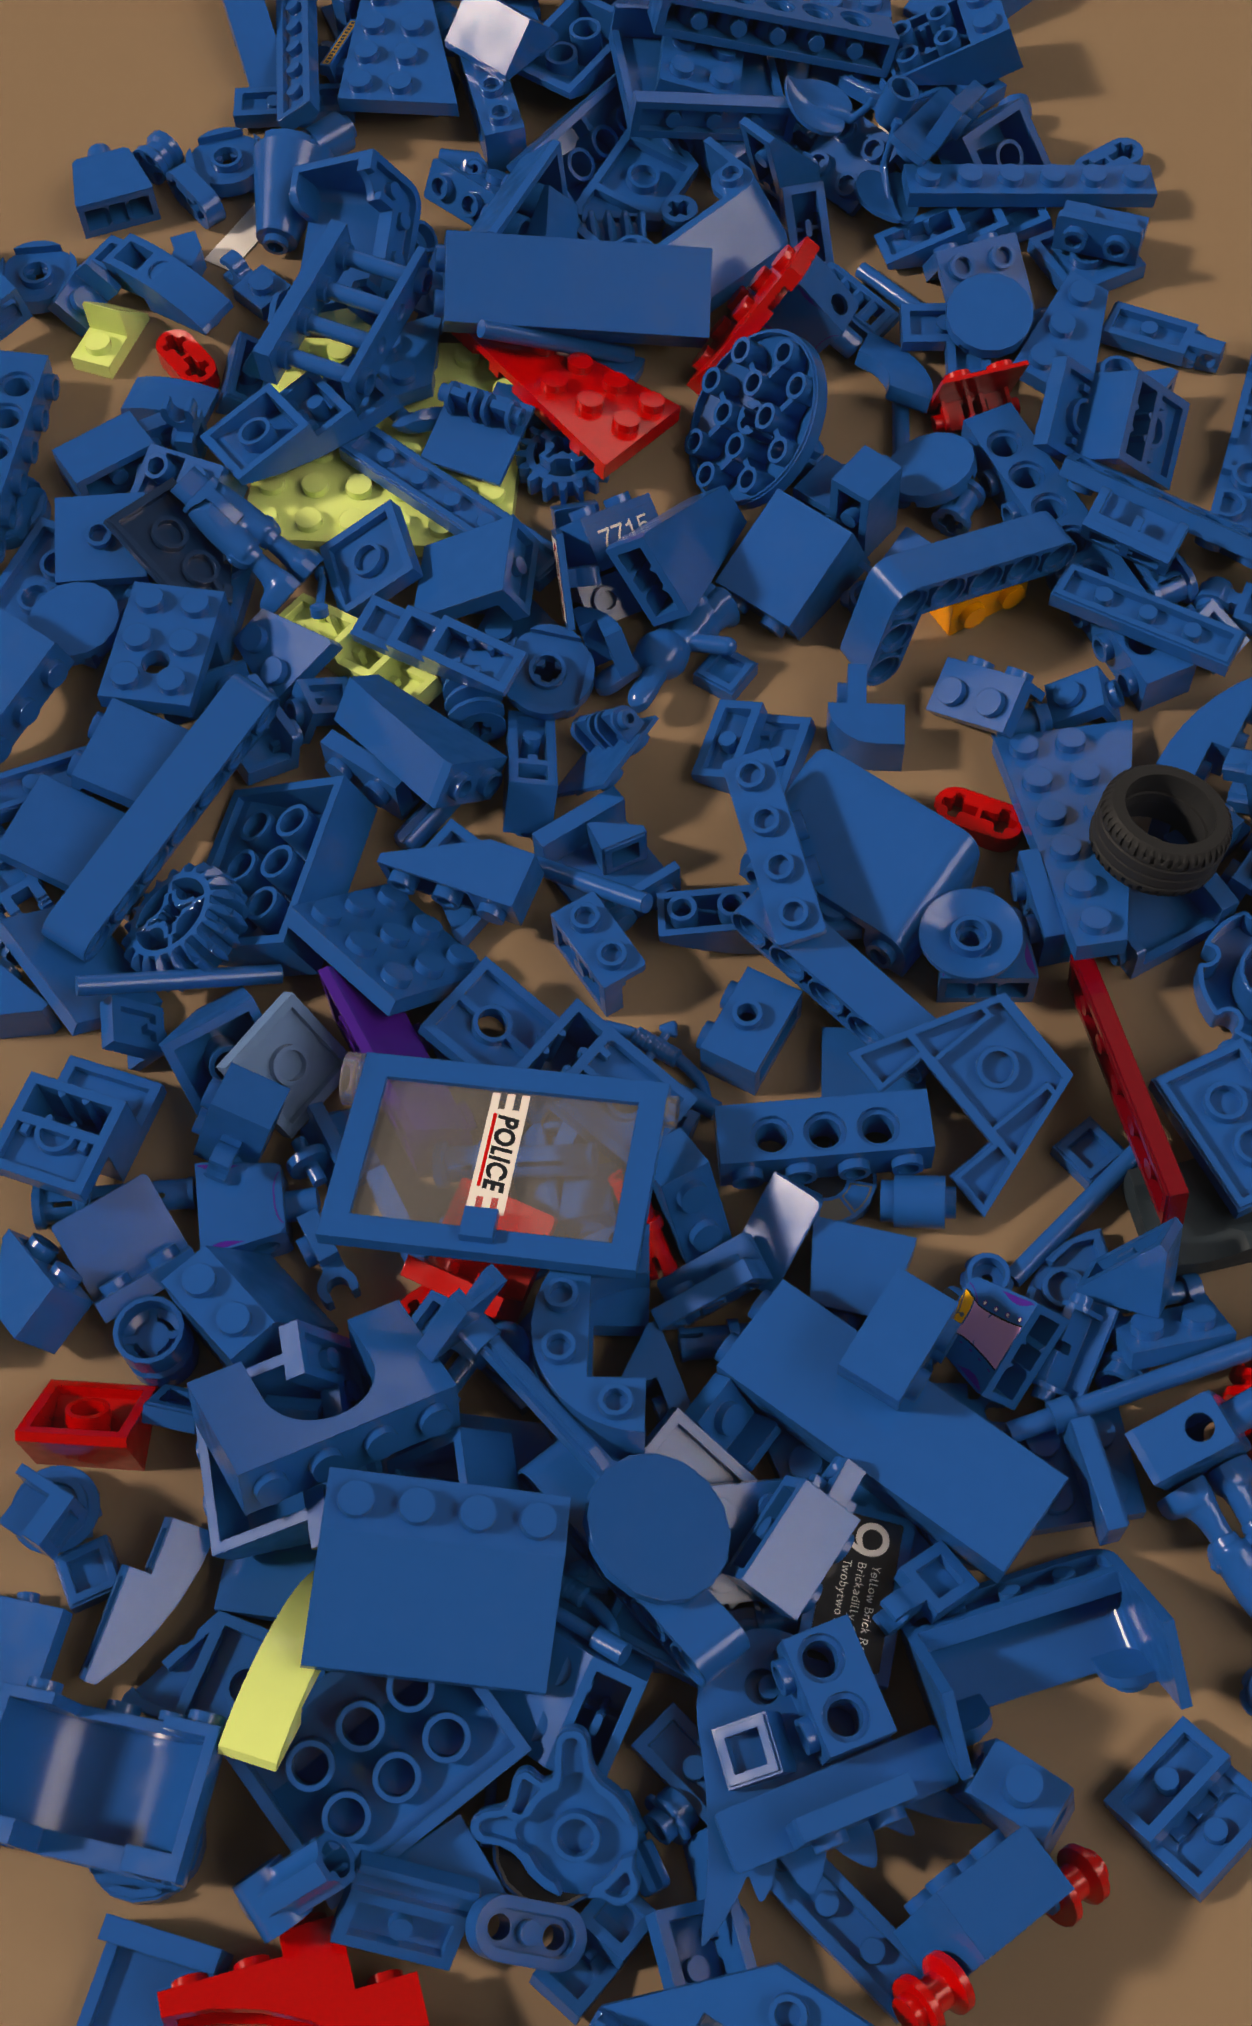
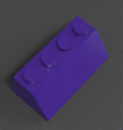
(365, 1025)

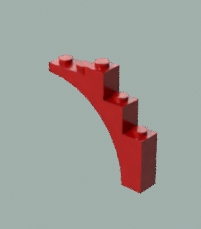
(301, 1988)

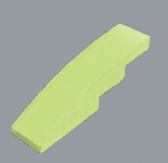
(358, 659)

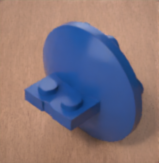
(759, 417)

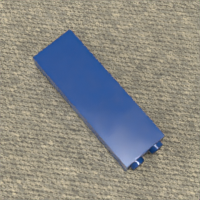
(575, 287)
(924, 1460)

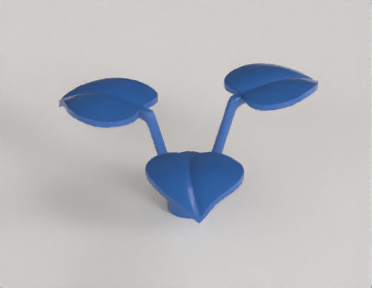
(825, 111)

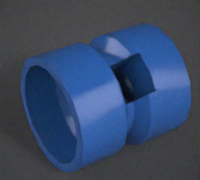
(156, 1341)

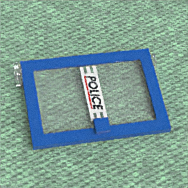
(496, 1163)

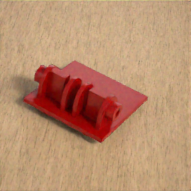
(982, 389)

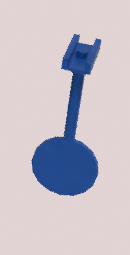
(648, 1516)

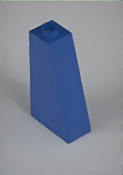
(678, 553)

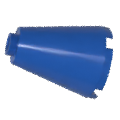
(277, 222)

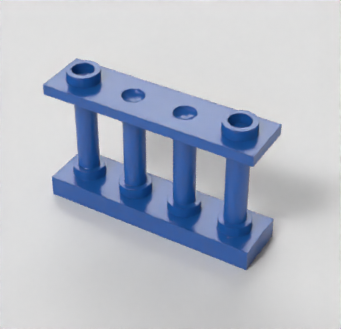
(318, 285)

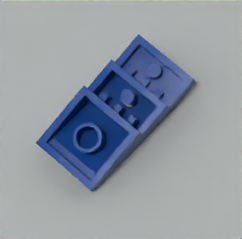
(294, 427)

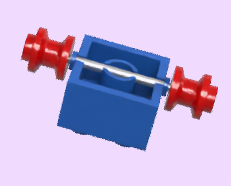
(980, 1909)

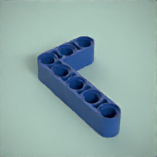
(943, 575)

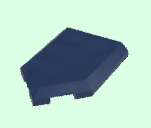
(170, 543)

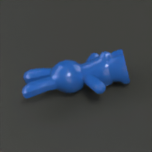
(667, 650)

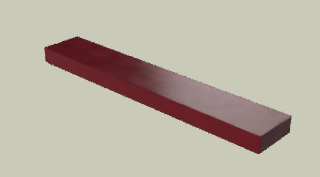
(1128, 1090)

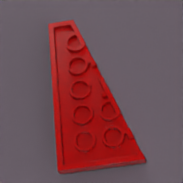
(585, 400)

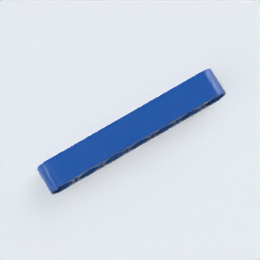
(160, 818)

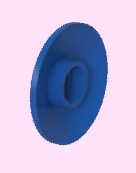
(976, 917)

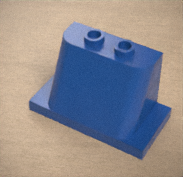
(311, 1366)

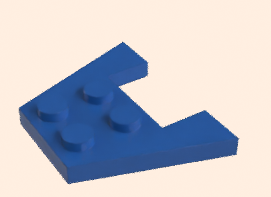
(994, 1072)

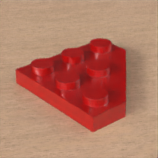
(754, 306)

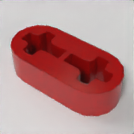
(194, 359)
(980, 817)

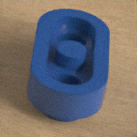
(521, 1932)

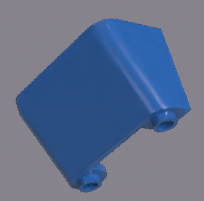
(380, 216)
(876, 854)

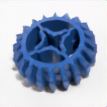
(187, 921)

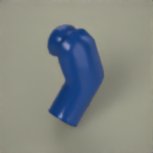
(467, 161)

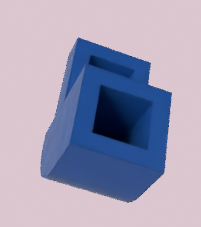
(862, 731)

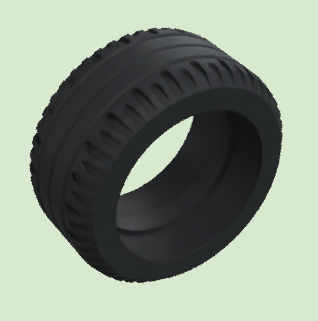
(1175, 799)

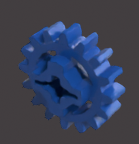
(559, 469)

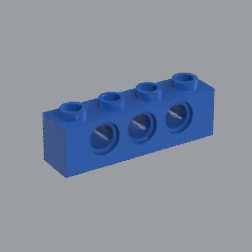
(493, 114)
(846, 1119)

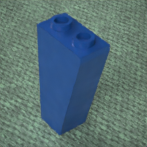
(419, 744)

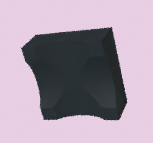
(1209, 1232)

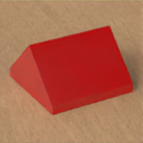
(88, 1425)

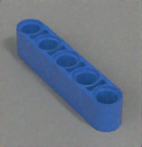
(837, 980)
(694, 1633)

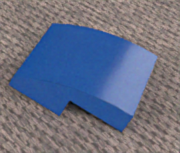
(745, 728)
(1187, 1808)

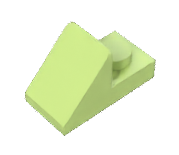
(108, 339)

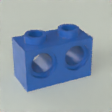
(847, 1687)

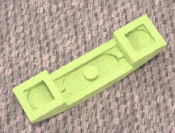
(274, 1690)

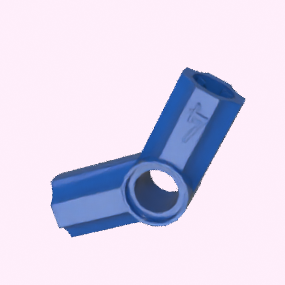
(289, 1887)

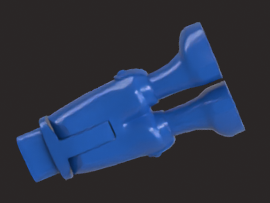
(240, 531)
(1197, 1502)

